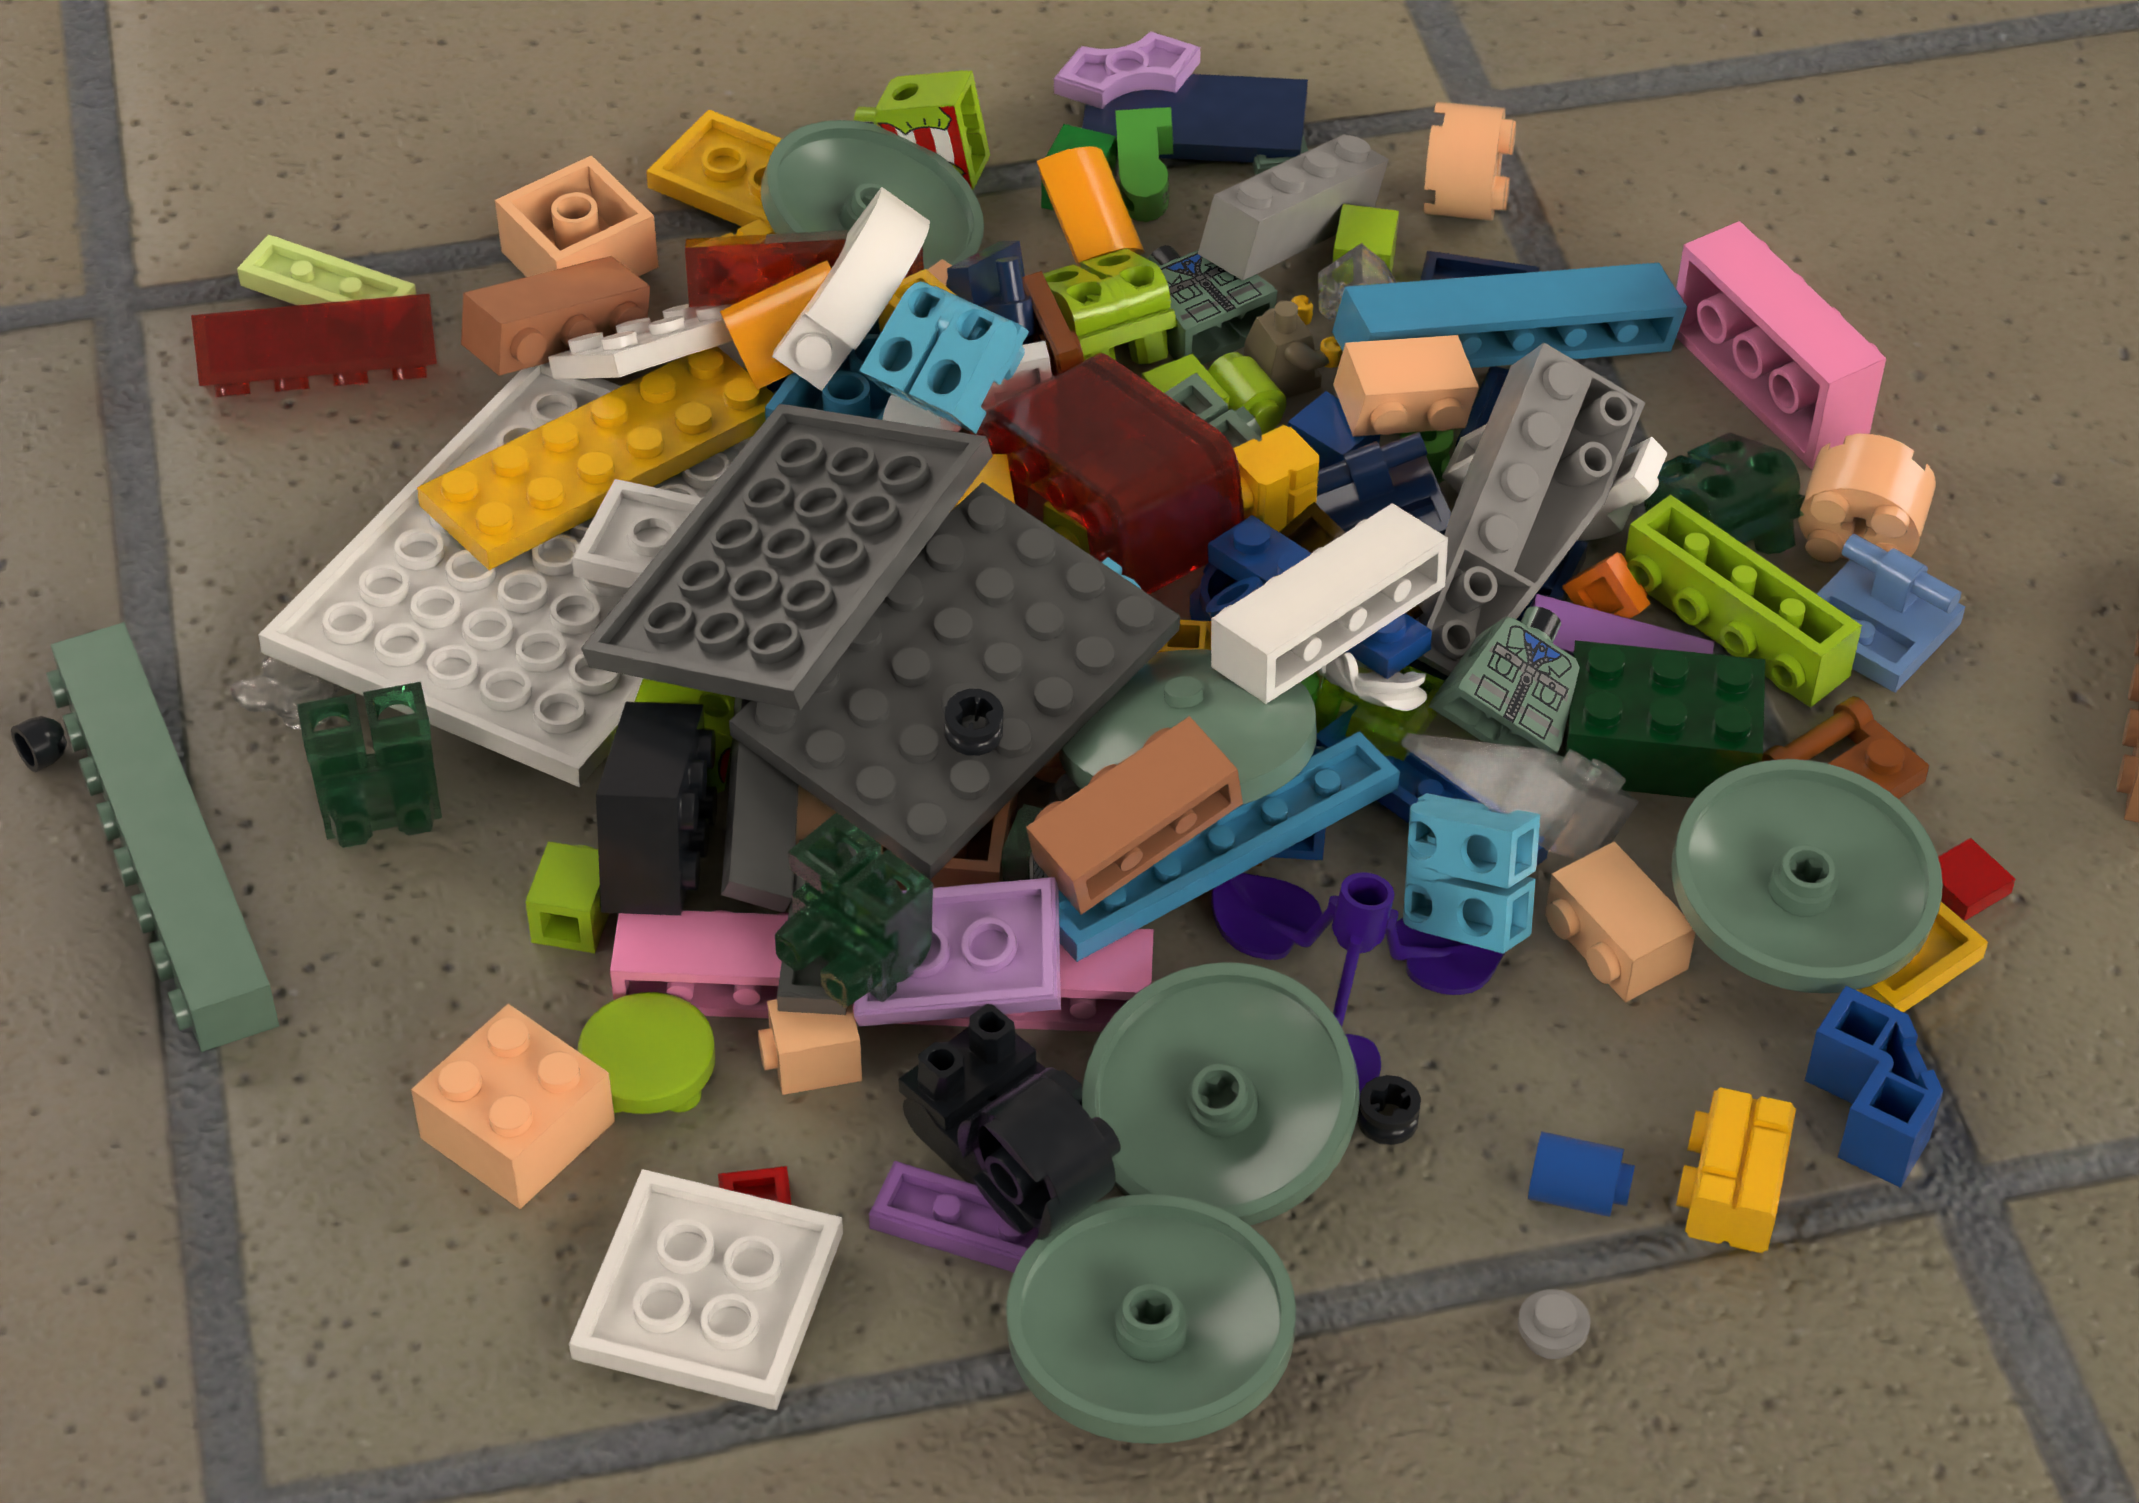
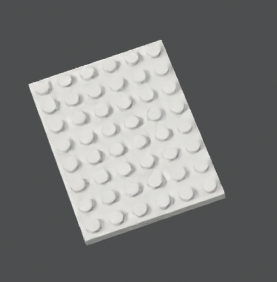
(486, 644)

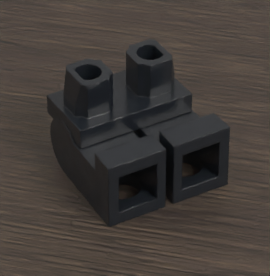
(962, 1078)

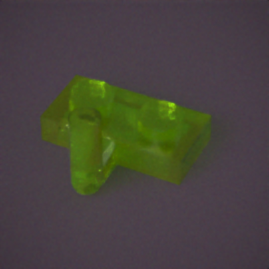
(1379, 724)

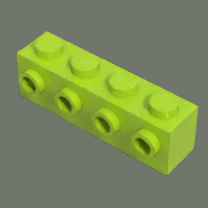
(1741, 600)

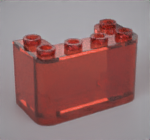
(1122, 465)

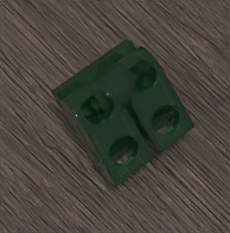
(1744, 493)
(379, 788)
(855, 913)

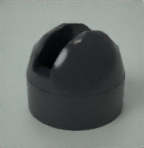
(39, 742)

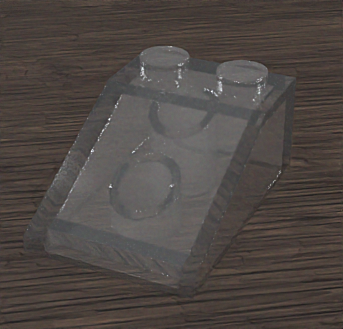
(1575, 797)

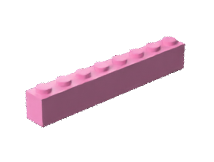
(731, 969)

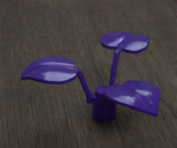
(1271, 915)

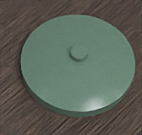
(834, 169)
(1260, 739)
(1806, 876)
(1225, 1089)
(1151, 1319)

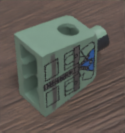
(1209, 305)
(1513, 684)

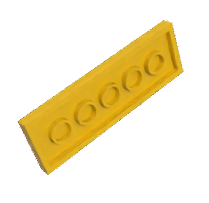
(566, 467)

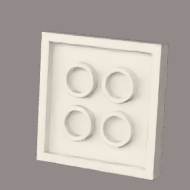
(707, 1289)

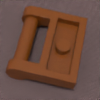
(1877, 753)

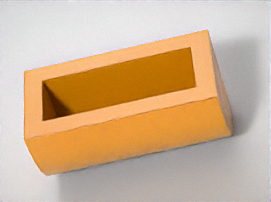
(1088, 203)
(765, 318)

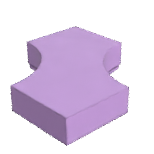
(1104, 74)

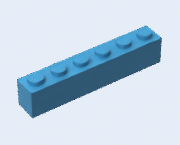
(1512, 314)

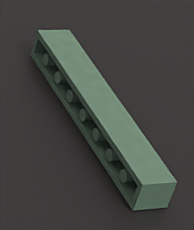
(163, 839)

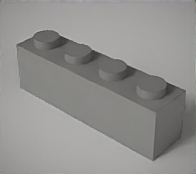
(1290, 206)

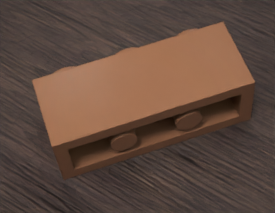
(536, 315)
(1134, 814)

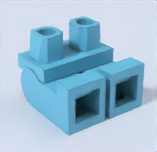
(944, 354)
(1470, 872)

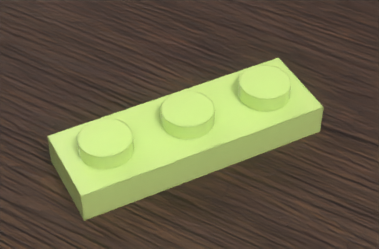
(313, 277)

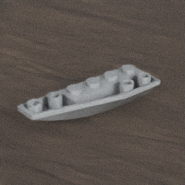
(1527, 494)

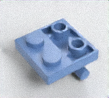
(1900, 610)

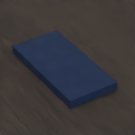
(1221, 116)

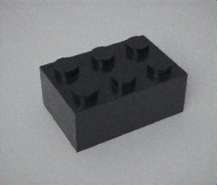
(655, 808)

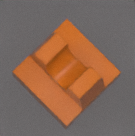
(1608, 588)

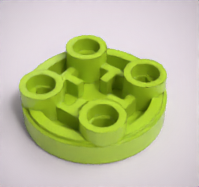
(654, 1051)

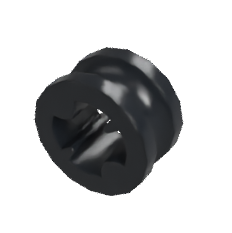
(969, 740)
(1402, 1123)

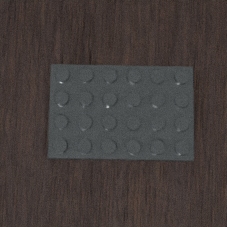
(788, 555)
(980, 607)

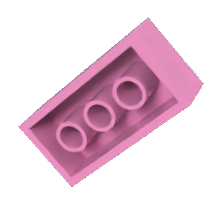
(1776, 342)

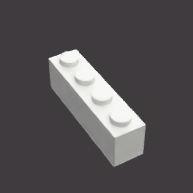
(1328, 603)

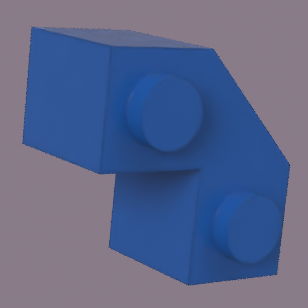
(1872, 1060)

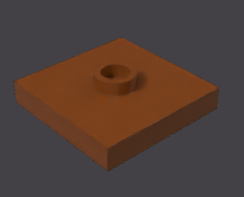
(1051, 326)

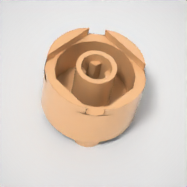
(1467, 161)
(1868, 491)

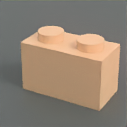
(1405, 385)
(1619, 922)

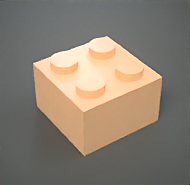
(574, 220)
(513, 1105)

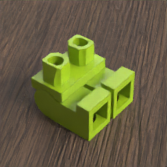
(1115, 303)

